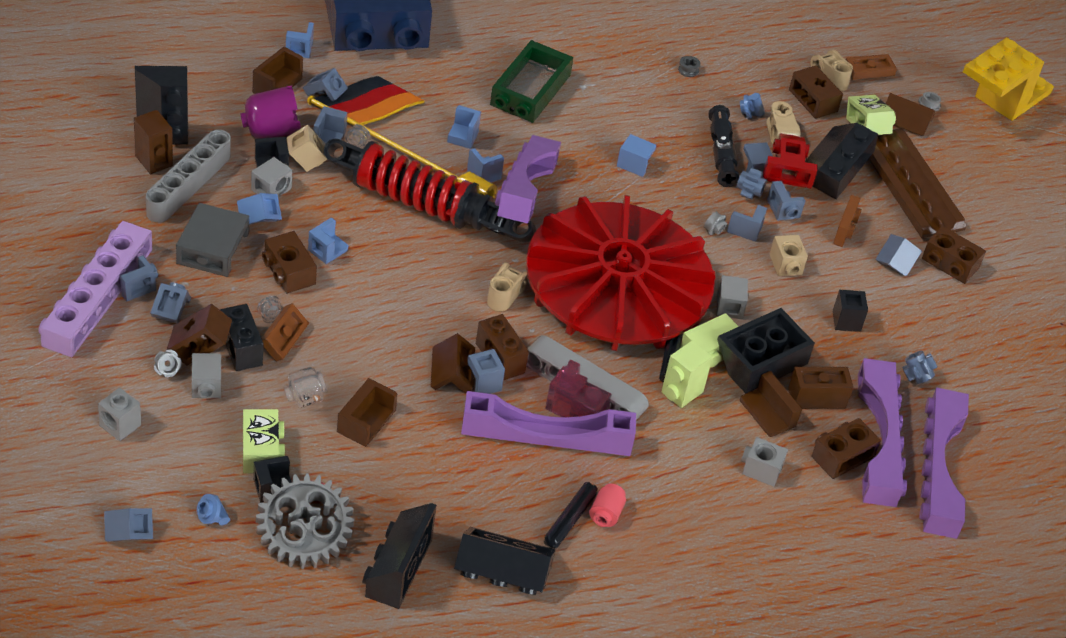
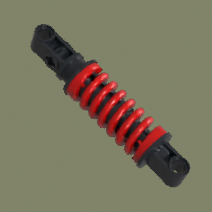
(423, 188)

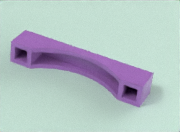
(518, 194)
(600, 432)
(883, 476)
(943, 504)

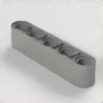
(188, 176)
(549, 356)

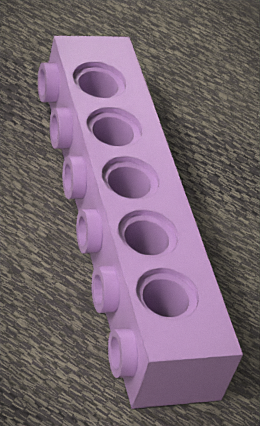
(94, 289)

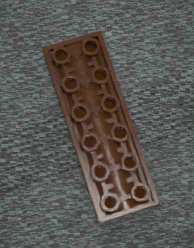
(915, 185)

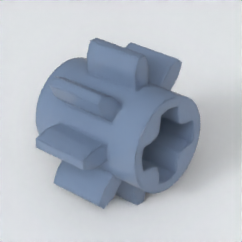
(751, 183)
(919, 367)

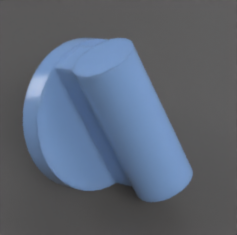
(752, 105)
(212, 510)

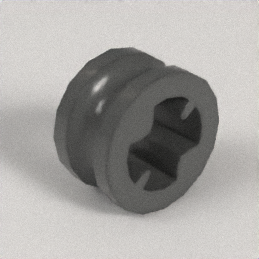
(689, 66)

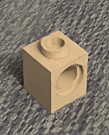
(306, 148)
(788, 255)

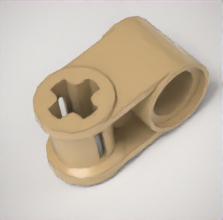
(835, 68)
(782, 121)
(506, 287)

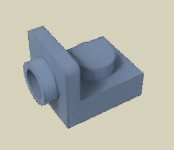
(327, 82)
(782, 204)
(139, 281)
(170, 302)

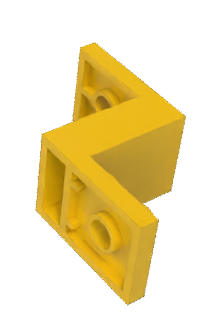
(1008, 78)

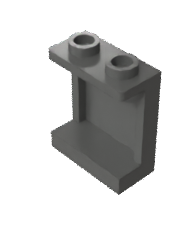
(211, 239)

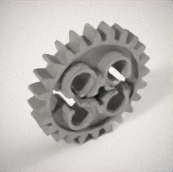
(311, 544)

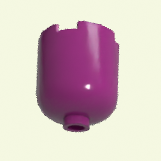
(271, 113)

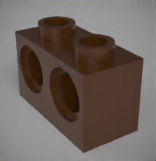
(953, 254)
(845, 448)

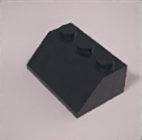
(166, 91)
(841, 157)
(764, 346)
(400, 555)
(504, 560)

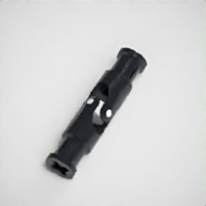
(723, 146)

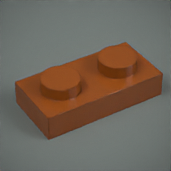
(872, 66)
(846, 227)
(284, 332)

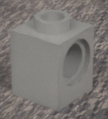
(271, 178)
(732, 296)
(206, 375)
(119, 414)
(764, 461)

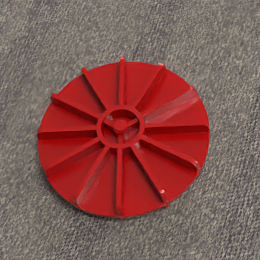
(620, 273)

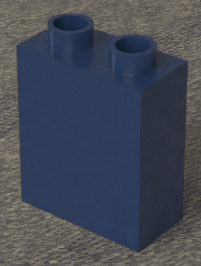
(379, 24)

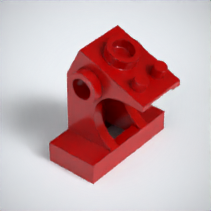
(790, 155)

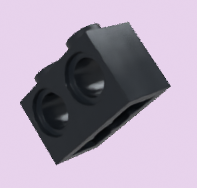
(243, 339)

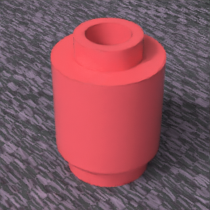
(608, 505)

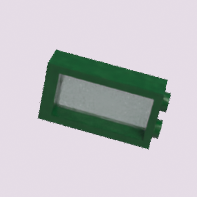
(531, 81)

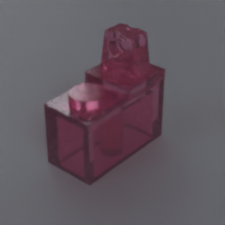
(574, 396)

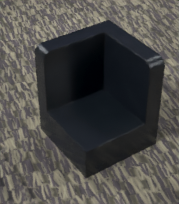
(271, 147)
(850, 310)
(270, 472)

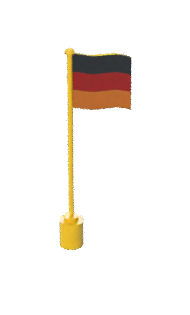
(377, 99)

